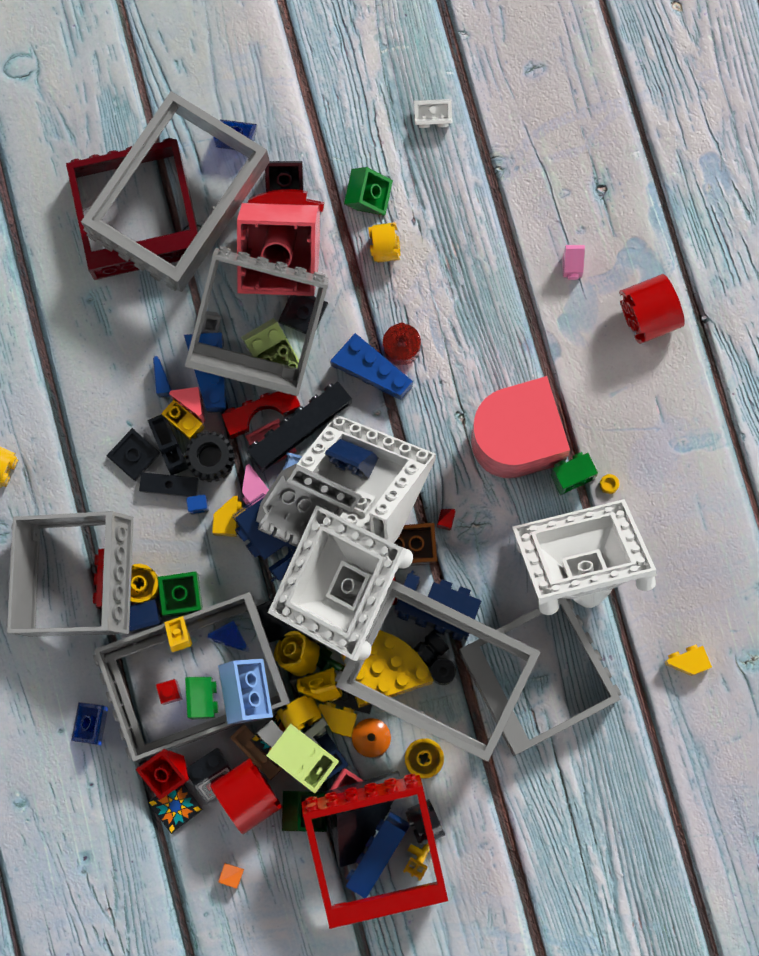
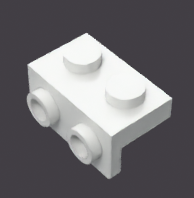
(433, 112)

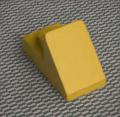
(178, 634)

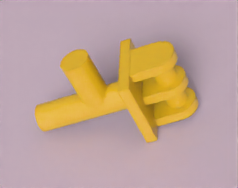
(418, 863)

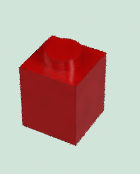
(169, 692)

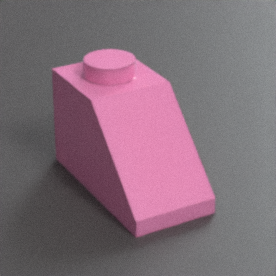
(573, 261)
(252, 485)

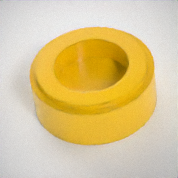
(609, 484)

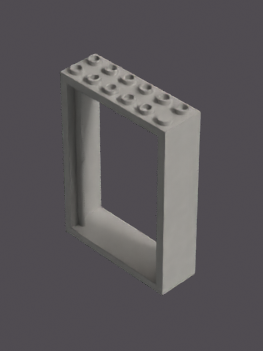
(179, 275)
(347, 682)
(118, 696)

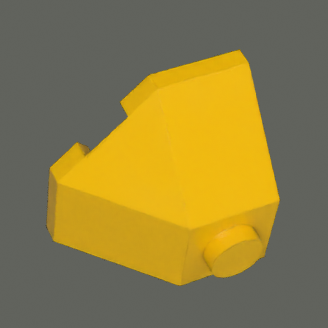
(320, 686)

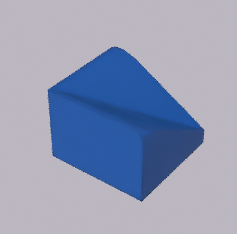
(197, 504)

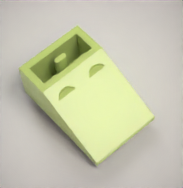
(270, 344)
(302, 758)

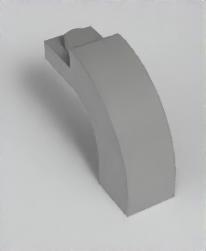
(271, 733)

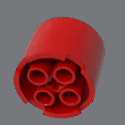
(652, 308)
(246, 796)

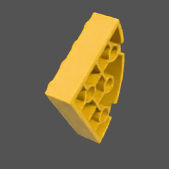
(392, 668)

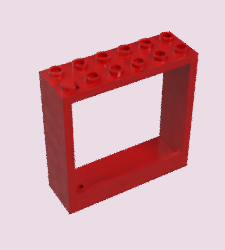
(387, 903)

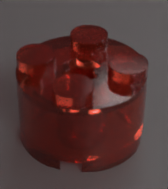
(401, 333)

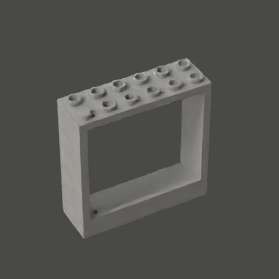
(243, 366)
(116, 572)
(496, 699)

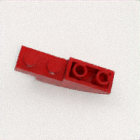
(286, 196)

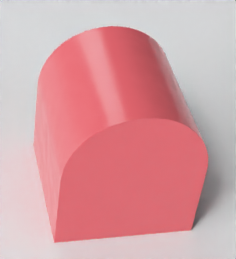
(281, 235)
(519, 430)

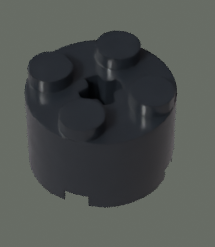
(415, 819)

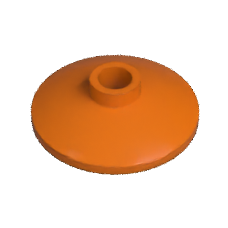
(371, 748)

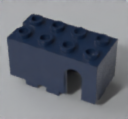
(261, 543)
(443, 594)

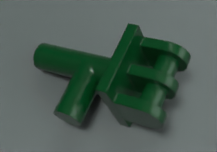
(325, 662)

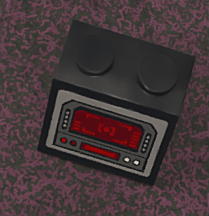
(207, 771)

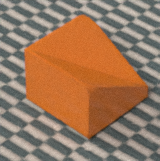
(231, 875)

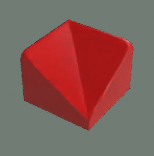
(446, 519)

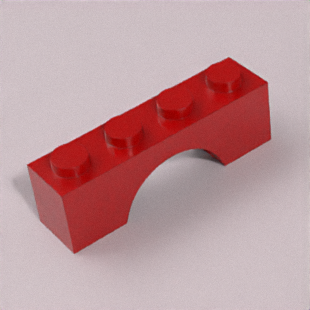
(239, 419)

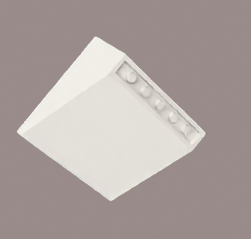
(392, 484)

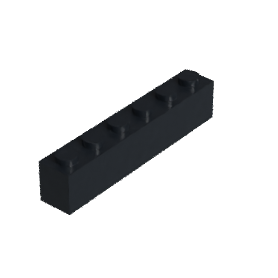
(299, 426)

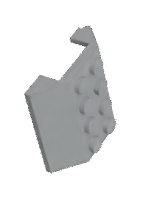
(293, 499)

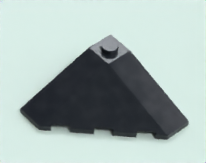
(354, 827)

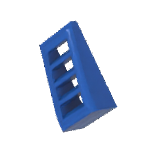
(161, 382)

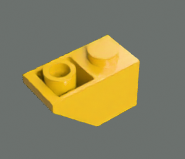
(183, 420)
(223, 521)
(690, 662)
(338, 720)

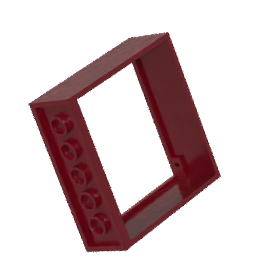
(169, 247)

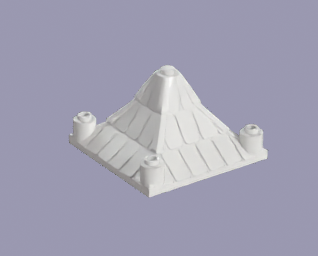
(584, 555)
(338, 582)

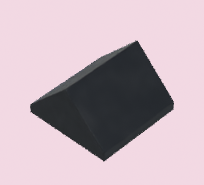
(284, 175)

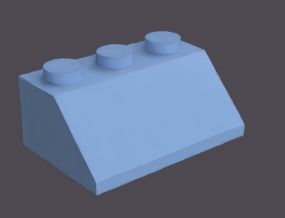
(245, 691)

